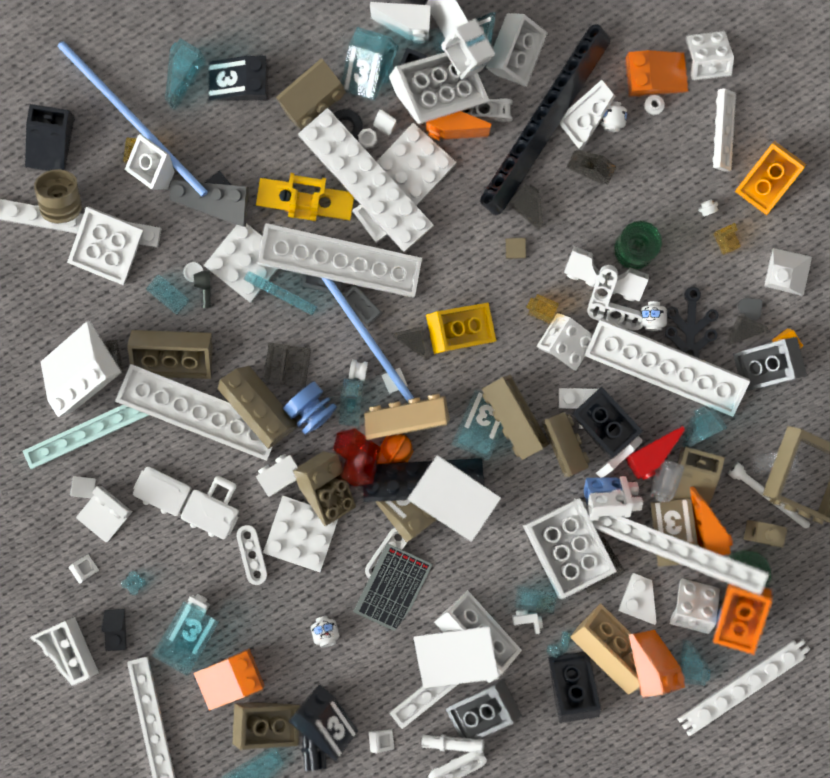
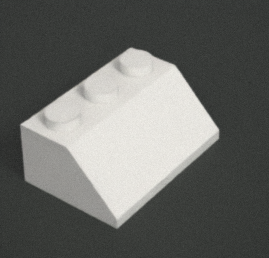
(517, 48)

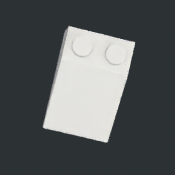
(405, 19)

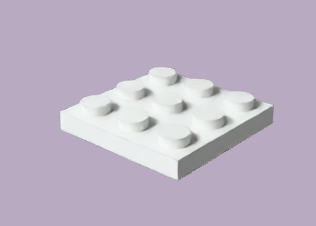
(416, 163)
(105, 245)
(237, 257)
(299, 535)

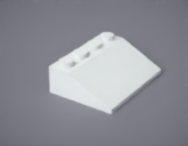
(434, 89)
(77, 370)
(569, 548)

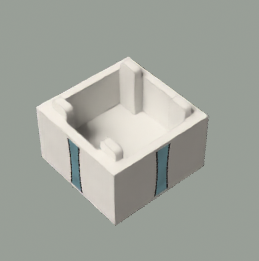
(468, 49)

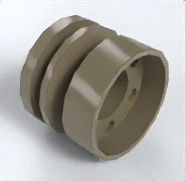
(58, 196)

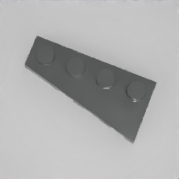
(221, 201)

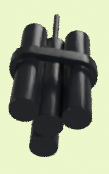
(313, 756)

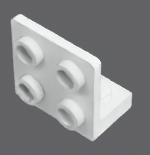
(710, 55)
(566, 340)
(104, 514)
(696, 606)

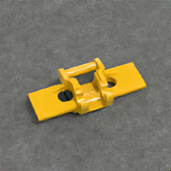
(304, 205)

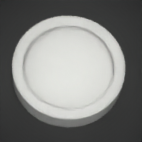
(190, 269)

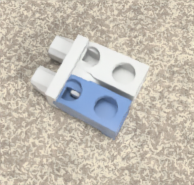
(611, 497)

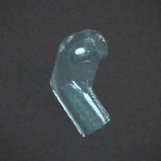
(561, 647)

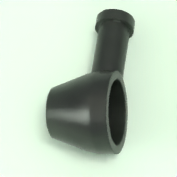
(202, 281)

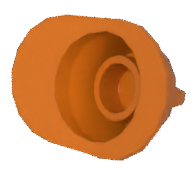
(395, 449)

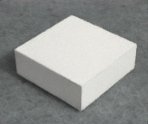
(391, 387)

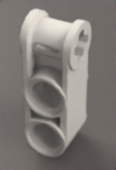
(495, 110)

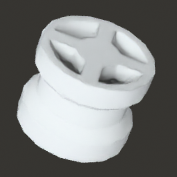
(358, 370)

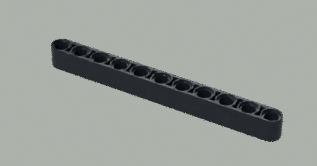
(545, 119)

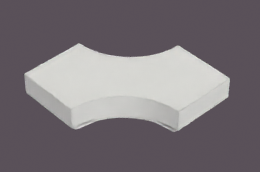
(613, 463)

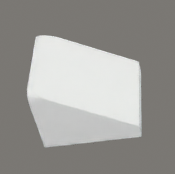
(385, 122)
(82, 487)
(83, 568)
(381, 740)

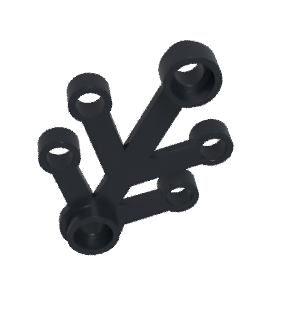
(690, 329)

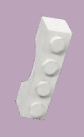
(629, 284)

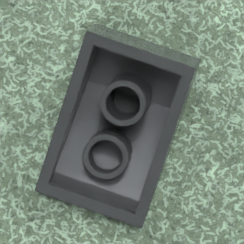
(771, 363)
(484, 711)

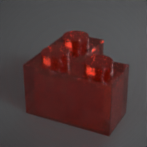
(360, 456)

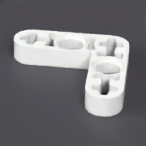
(603, 302)

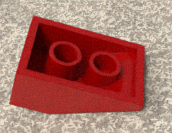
(652, 456)

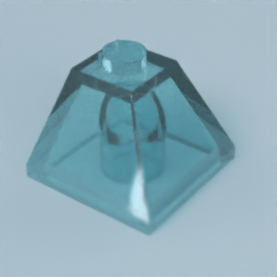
(702, 426)

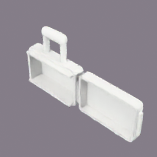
(196, 508)

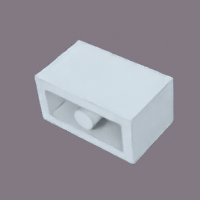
(277, 476)

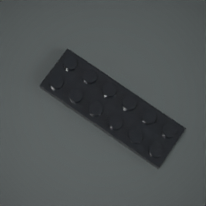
(399, 480)

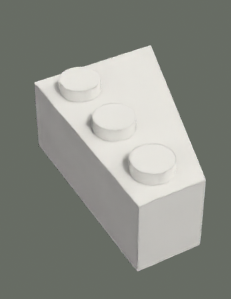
(68, 651)

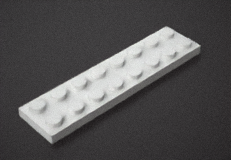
(365, 180)
(339, 260)
(667, 367)
(189, 410)

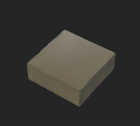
(515, 248)

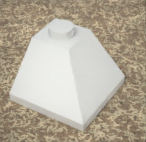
(150, 164)
(788, 271)

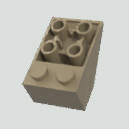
(700, 471)
(324, 487)

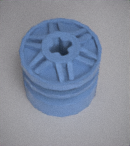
(309, 408)

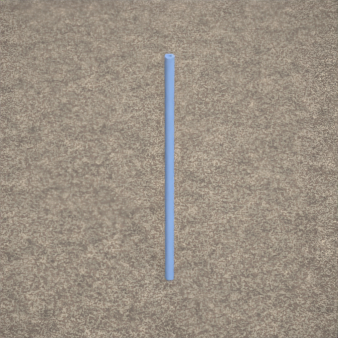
(130, 116)
(368, 339)

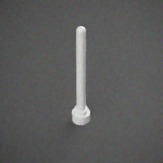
(739, 473)

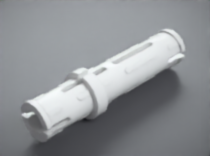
(452, 743)

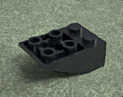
(47, 137)

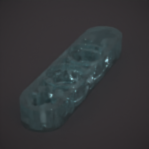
(280, 293)

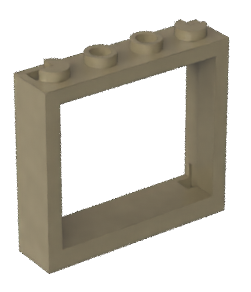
(782, 467)

